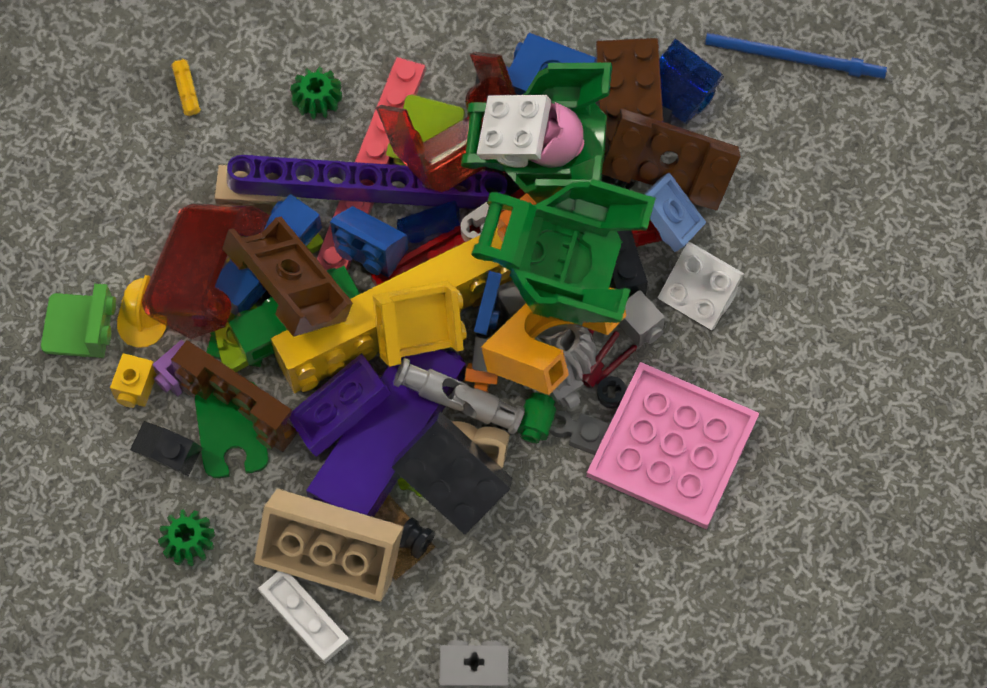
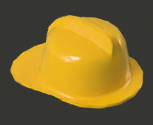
(132, 322)

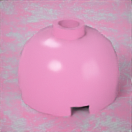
(562, 137)

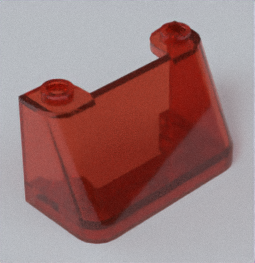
(186, 273)

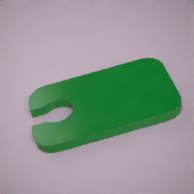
(225, 428)

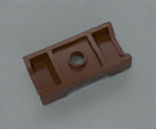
(700, 169)
(307, 295)
(203, 374)

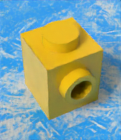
(133, 381)

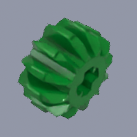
(325, 100)
(199, 537)

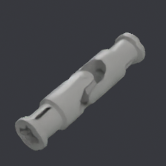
(463, 398)

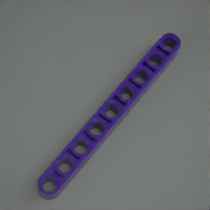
(351, 188)

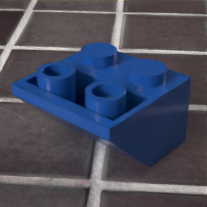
(368, 241)

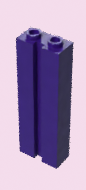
(360, 465)

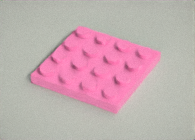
(673, 445)

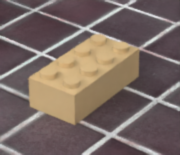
(328, 544)

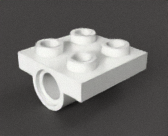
(514, 128)
(701, 286)

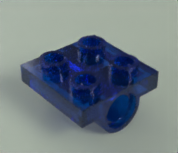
(686, 81)

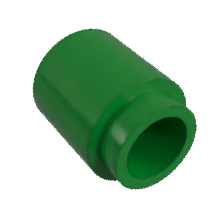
(537, 418)

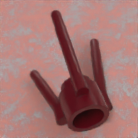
(596, 373)

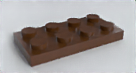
(634, 80)

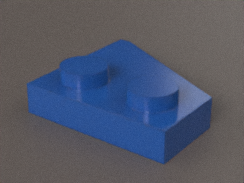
(487, 315)

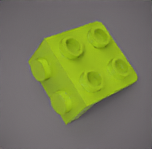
(428, 118)

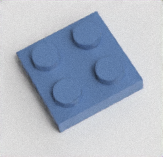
(674, 213)

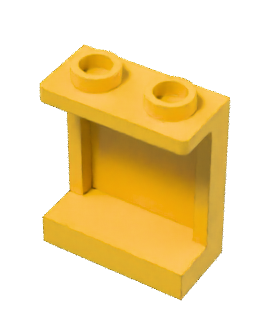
(418, 321)

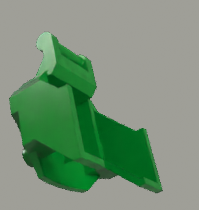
(576, 88)
(566, 248)

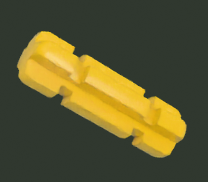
(185, 87)

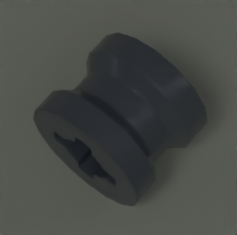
(416, 538)

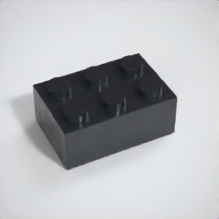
(452, 473)

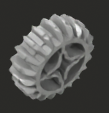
(577, 347)

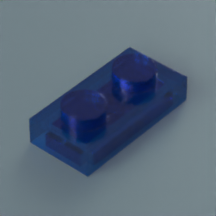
(430, 221)

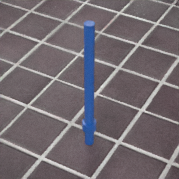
(854, 67)

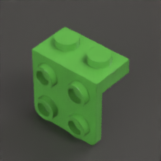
(79, 323)

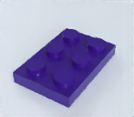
(339, 404)

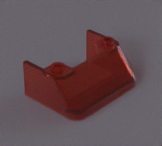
(439, 158)

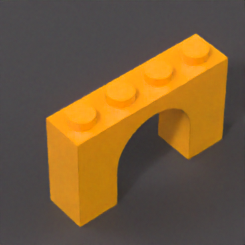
(522, 359)

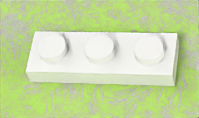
(304, 615)

